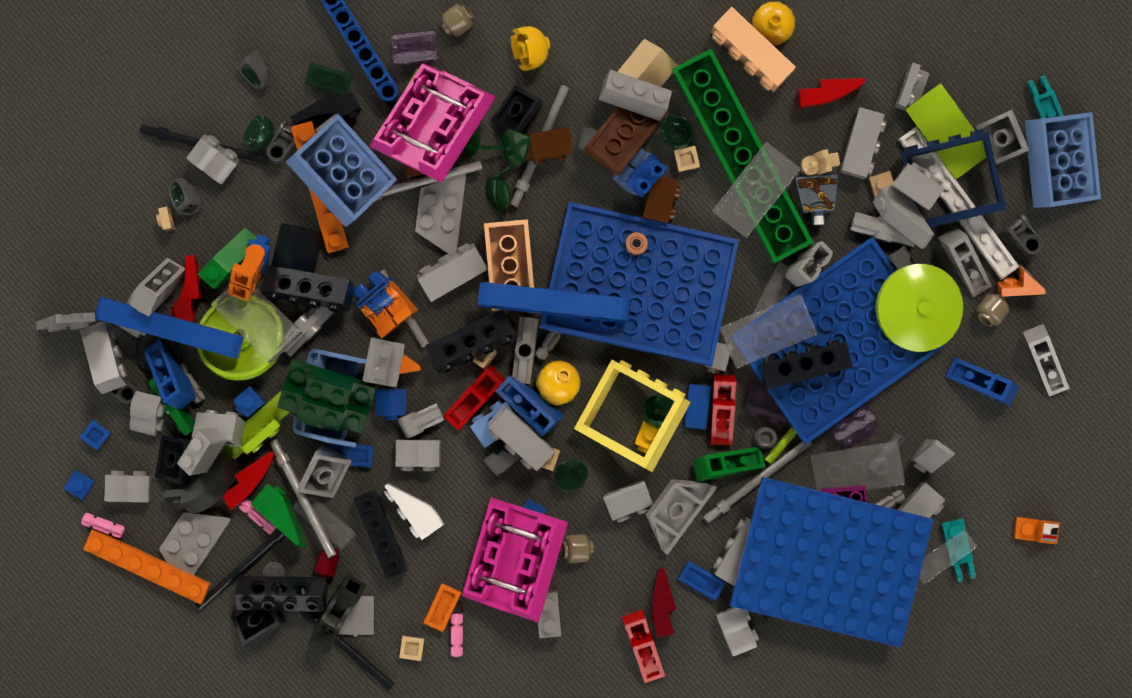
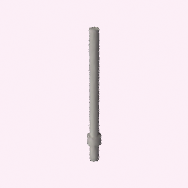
(428, 180)
(523, 184)
(284, 462)
(724, 505)

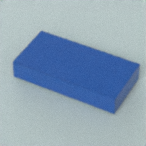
(697, 411)
(360, 455)
(701, 580)

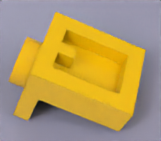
(645, 437)

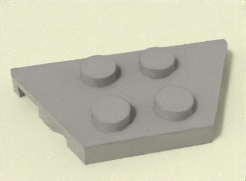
(441, 212)
(60, 322)
(677, 509)
(192, 540)

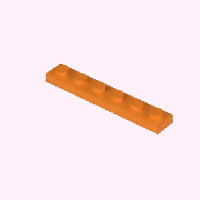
(330, 226)
(147, 566)

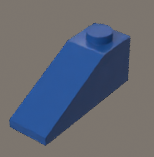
(169, 377)
(983, 381)
(530, 405)

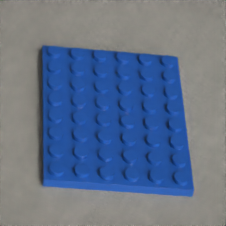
(673, 286)
(843, 309)
(831, 562)

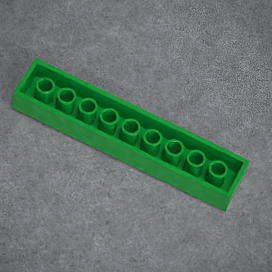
(735, 146)

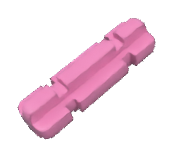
(256, 516)
(103, 525)
(456, 635)

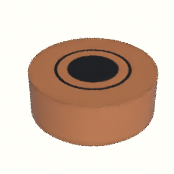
(636, 243)

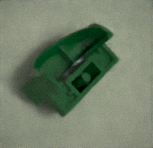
(326, 398)

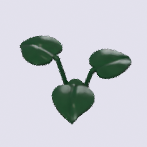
(515, 151)

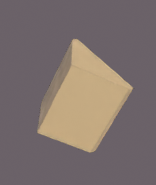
(649, 64)

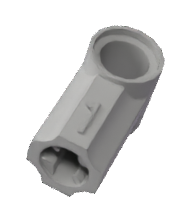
(418, 421)

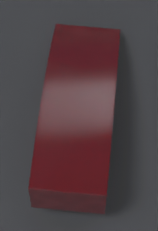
(662, 604)

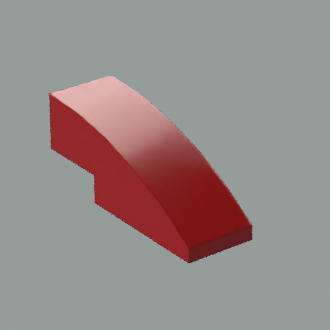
(828, 91)
(474, 397)
(248, 480)

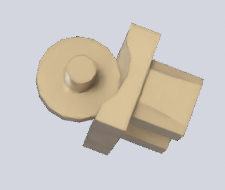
(819, 163)

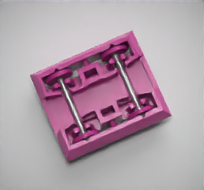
(435, 125)
(519, 561)

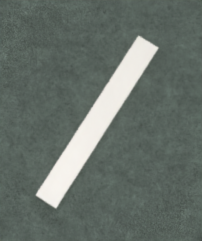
(957, 200)

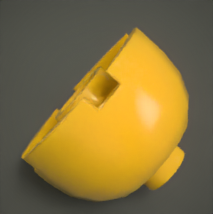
(774, 22)
(530, 47)
(558, 382)

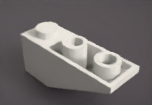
(419, 513)

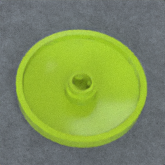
(919, 307)
(247, 366)

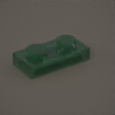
(328, 79)

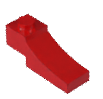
(191, 291)
(723, 409)
(643, 646)

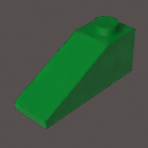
(220, 266)
(728, 463)
(280, 512)

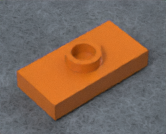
(442, 607)

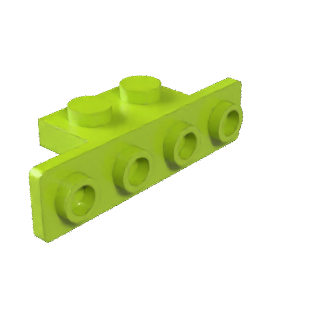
(258, 427)

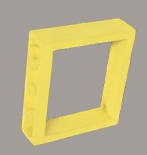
(666, 430)

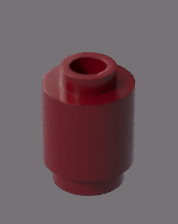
(326, 566)

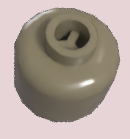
(457, 20)
(992, 309)
(576, 548)

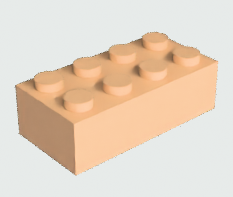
(752, 50)
(509, 253)

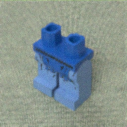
(643, 176)

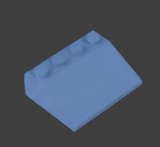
(1062, 160)
(341, 170)

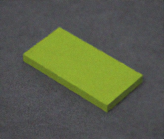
(940, 118)

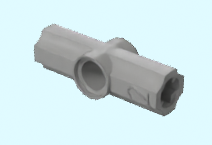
(878, 229)
(309, 325)
(527, 335)

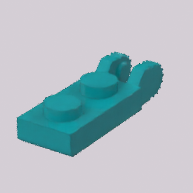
(1047, 103)
(949, 530)

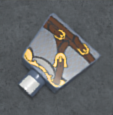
(816, 196)

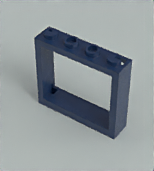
(954, 141)

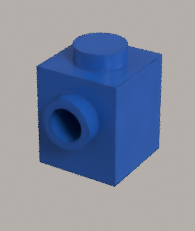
(249, 402)
(390, 403)

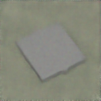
(360, 619)

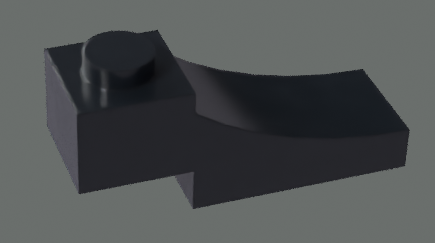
(345, 106)

